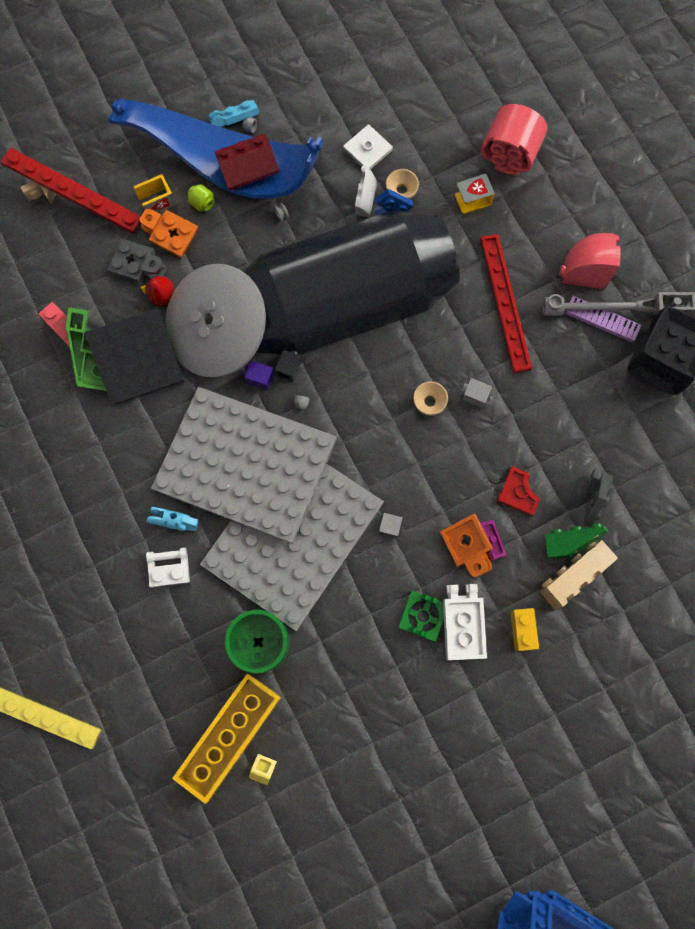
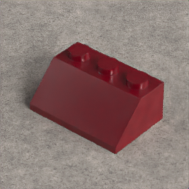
(247, 161)

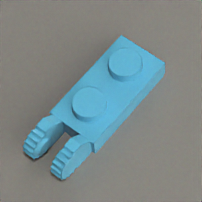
(234, 113)

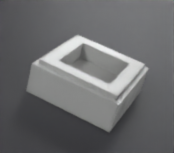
(390, 524)

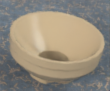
(403, 178)
(433, 390)

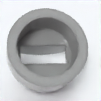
(250, 125)
(301, 402)

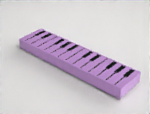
(606, 321)

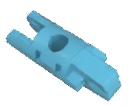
(172, 519)

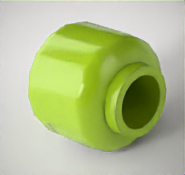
(201, 198)

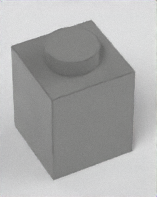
(476, 392)

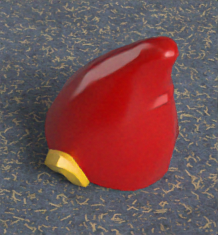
(159, 290)

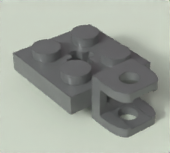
(144, 265)
(599, 489)

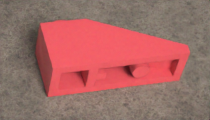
(55, 320)

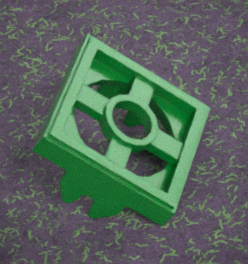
(406, 625)

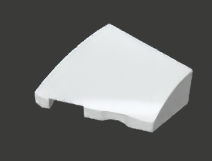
(365, 193)

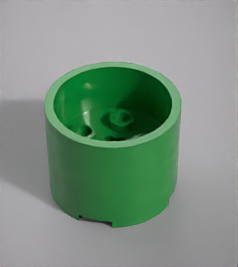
(241, 642)

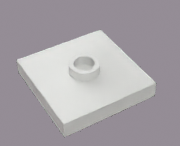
(368, 147)

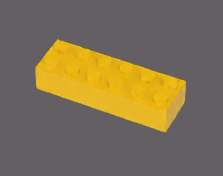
(226, 738)

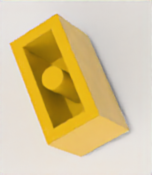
(524, 629)

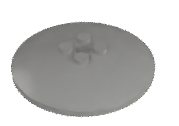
(236, 322)

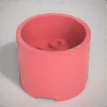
(514, 138)

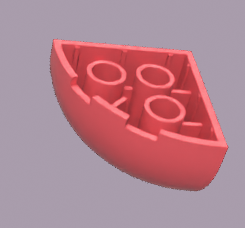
(592, 261)

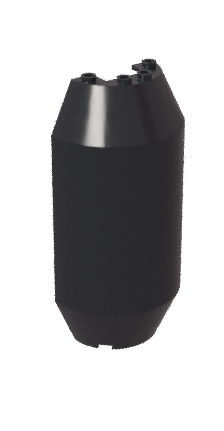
(353, 279)

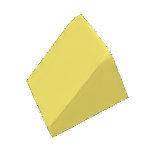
(262, 769)

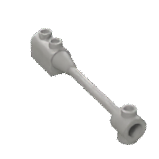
(682, 301)

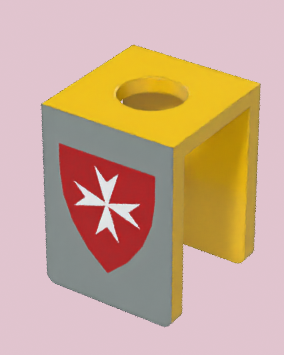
(151, 187)
(474, 194)

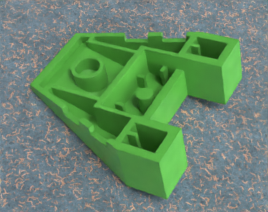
(83, 362)

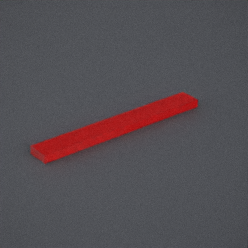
(505, 303)

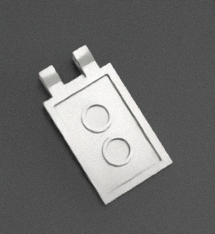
(464, 624)

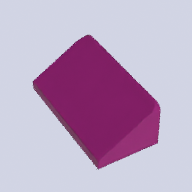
(491, 532)

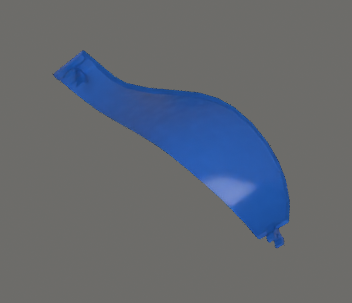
(197, 140)

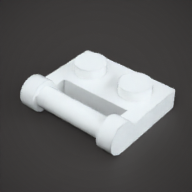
(168, 574)

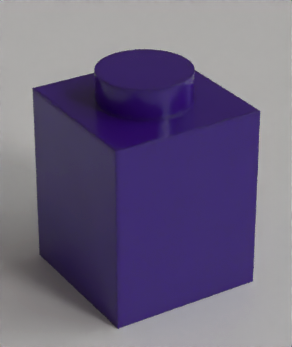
(258, 375)

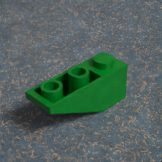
(569, 543)

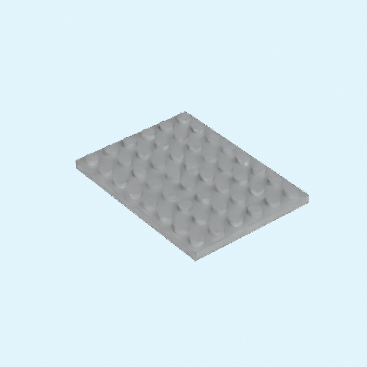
(245, 464)
(289, 576)

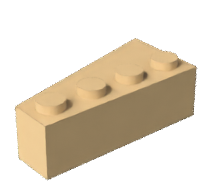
(578, 574)

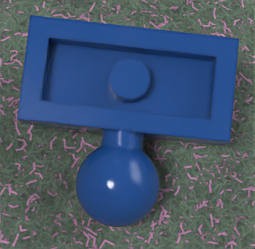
(390, 201)

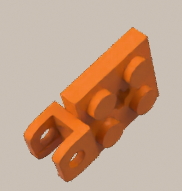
(159, 229)
(470, 554)

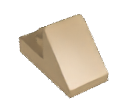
(34, 191)

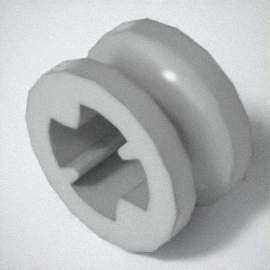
(281, 212)

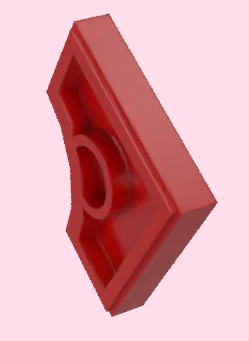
(517, 492)

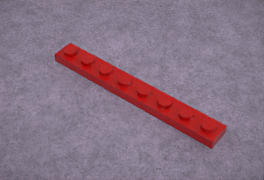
(71, 190)

